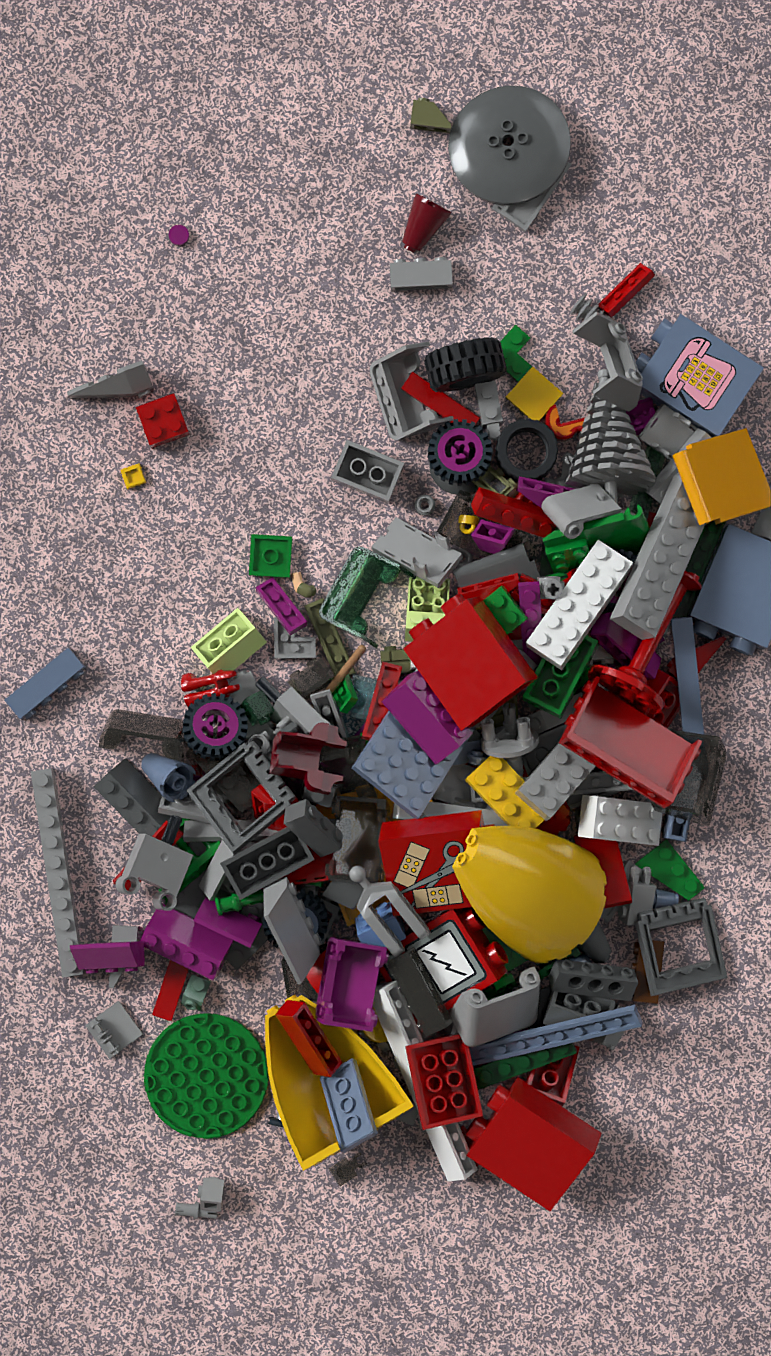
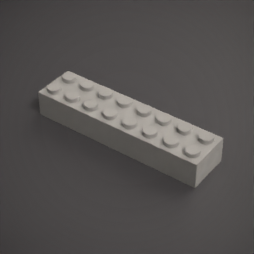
(659, 564)

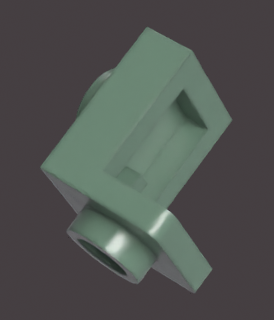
(195, 993)

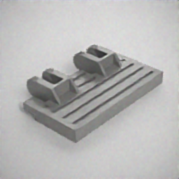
(524, 213)

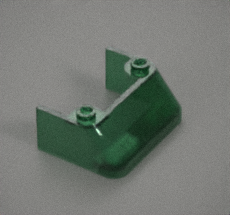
(354, 589)

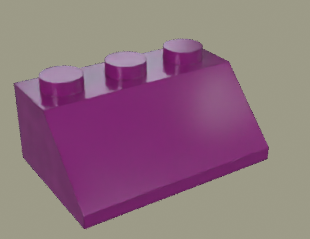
(231, 924)
(109, 956)

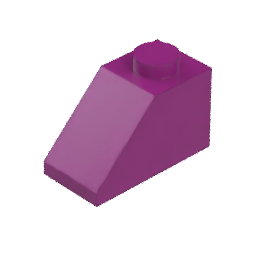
(491, 536)

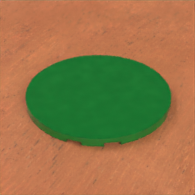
(206, 1075)

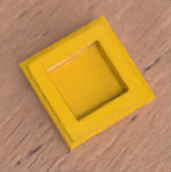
(133, 476)

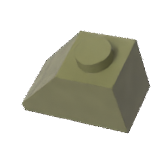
(428, 117)

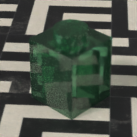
(257, 708)

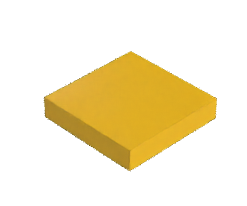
(534, 395)

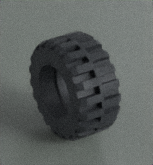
(465, 364)

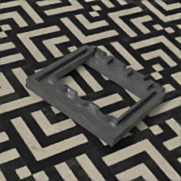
(219, 815)
(687, 975)

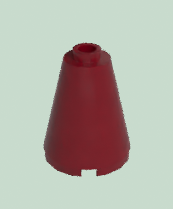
(423, 222)

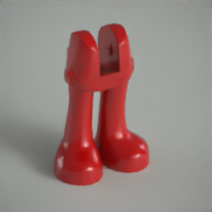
(190, 682)

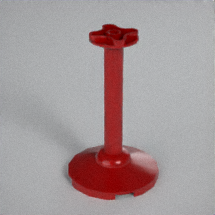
(629, 682)

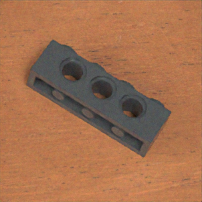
(593, 979)

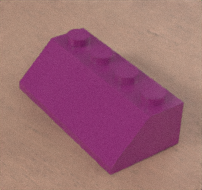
(425, 717)
(186, 942)

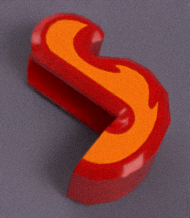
(563, 431)

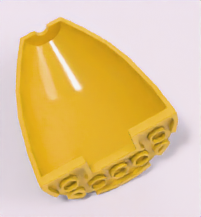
(532, 889)
(300, 1092)

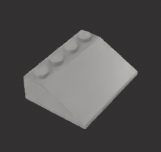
(291, 927)

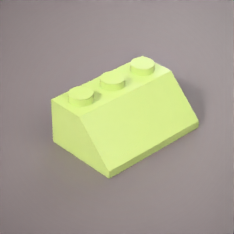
(229, 643)

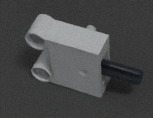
(290, 708)
(158, 865)

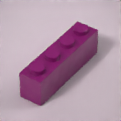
(621, 643)

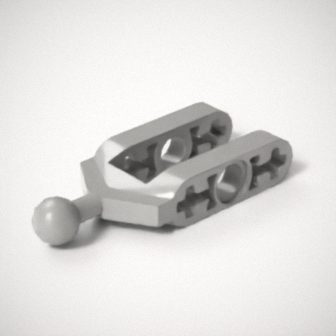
(375, 891)

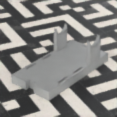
(668, 431)
(424, 554)

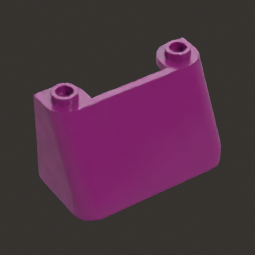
(349, 984)

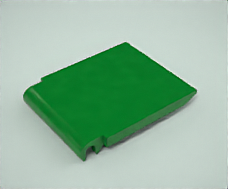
(615, 531)

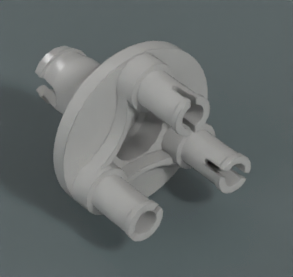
(509, 740)

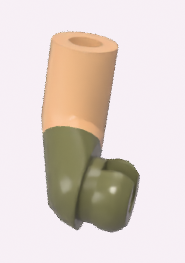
(301, 587)

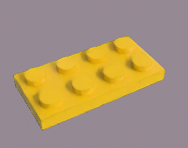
(497, 785)

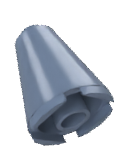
(168, 775)

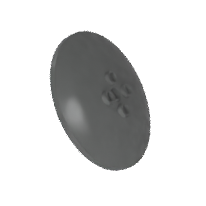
(516, 171)

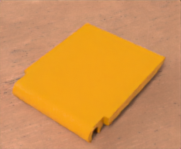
(723, 477)

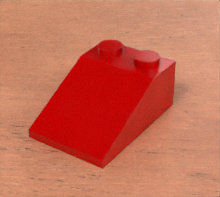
(554, 1078)

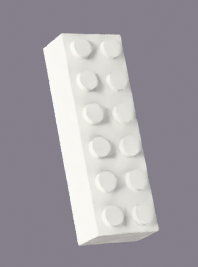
(579, 605)

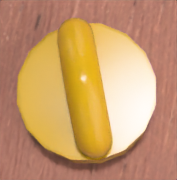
(469, 520)

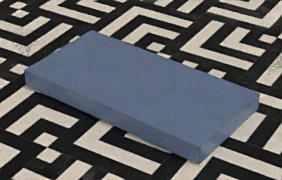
(348, 1106)

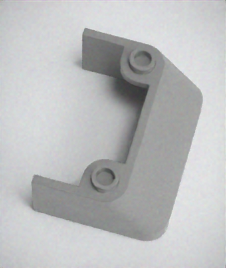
(625, 380)
(400, 411)

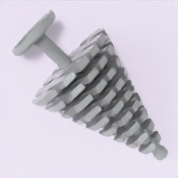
(609, 451)

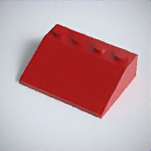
(443, 1081)

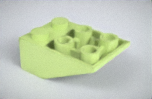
(424, 603)

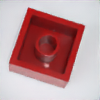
(162, 420)

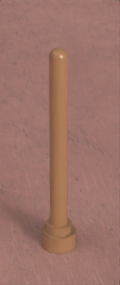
(346, 669)

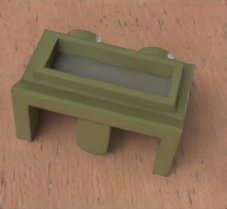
(495, 481)

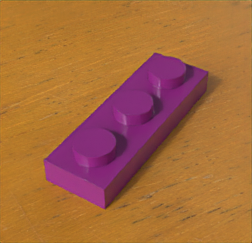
(281, 606)

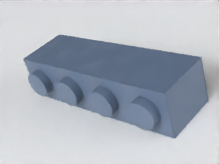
(45, 683)

